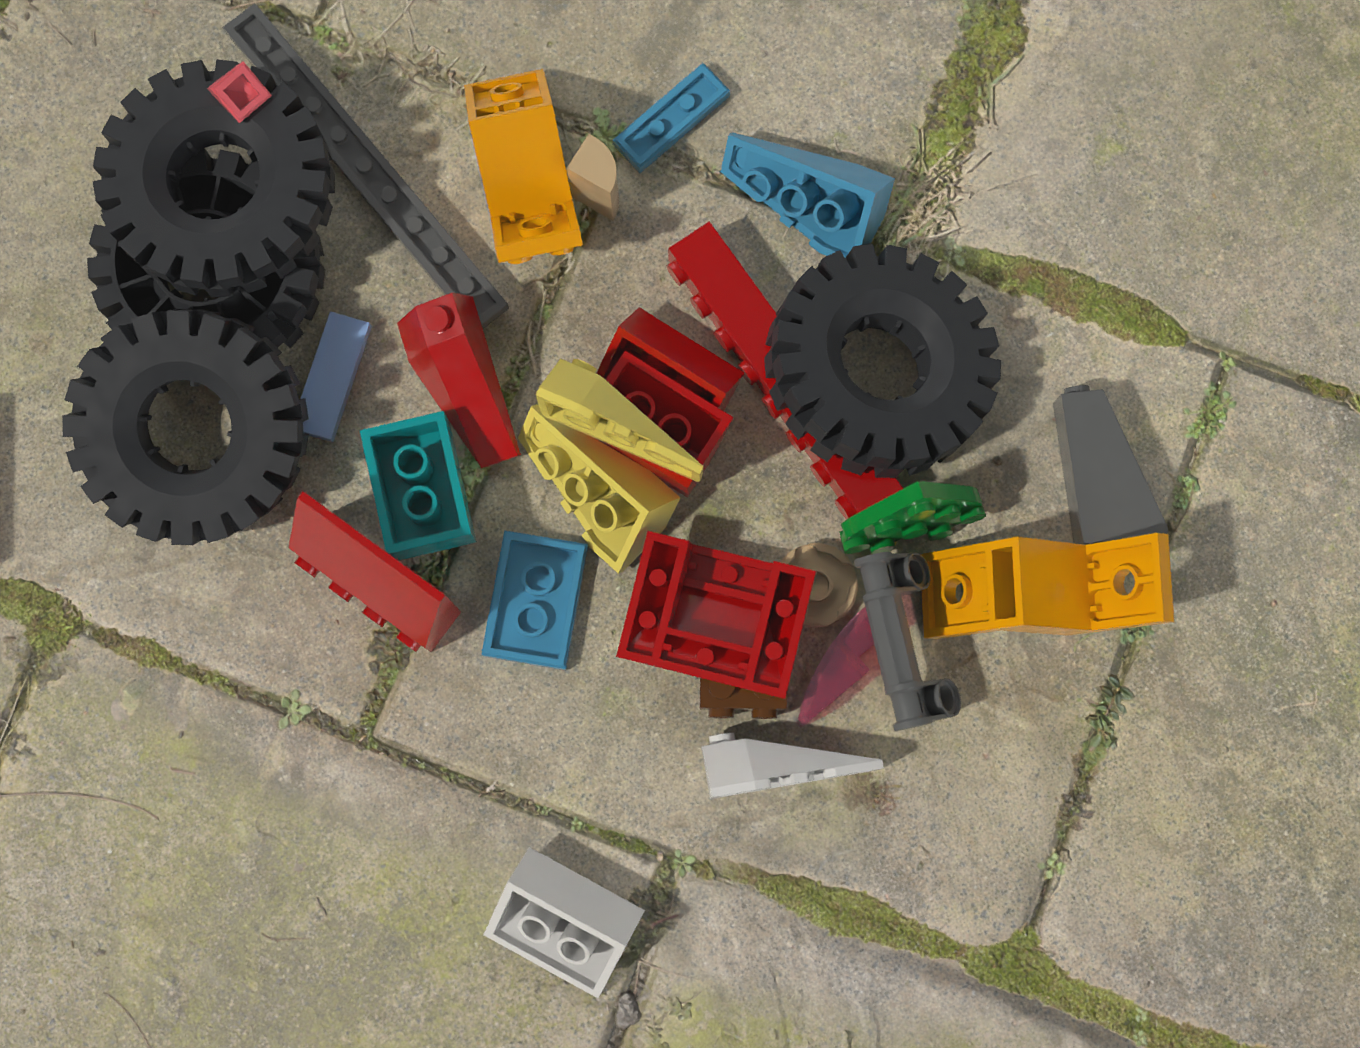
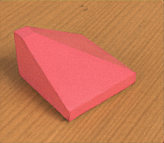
(239, 91)

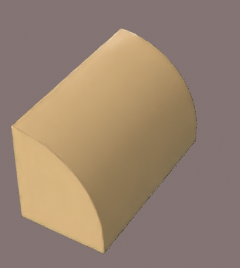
(594, 177)

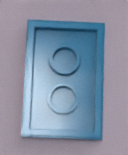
(535, 600)

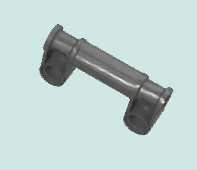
(885, 581)

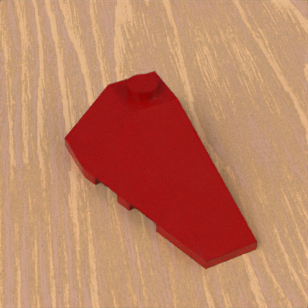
(456, 367)

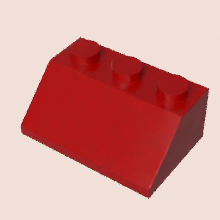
(673, 356)
(675, 410)

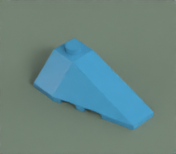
(819, 195)

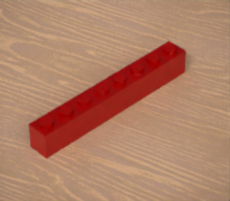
(742, 322)

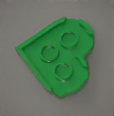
(911, 513)

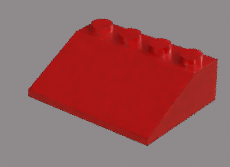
(370, 575)

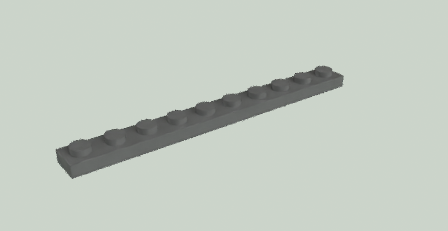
(367, 167)

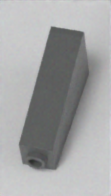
(1100, 473)

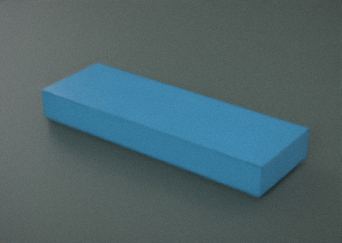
(671, 117)

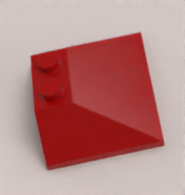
(716, 615)

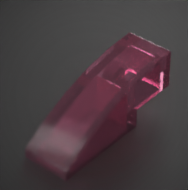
(837, 668)

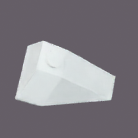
(757, 765)

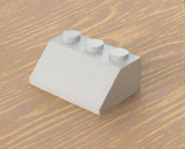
(563, 922)

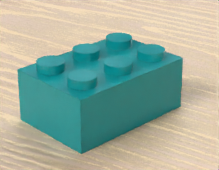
(417, 486)

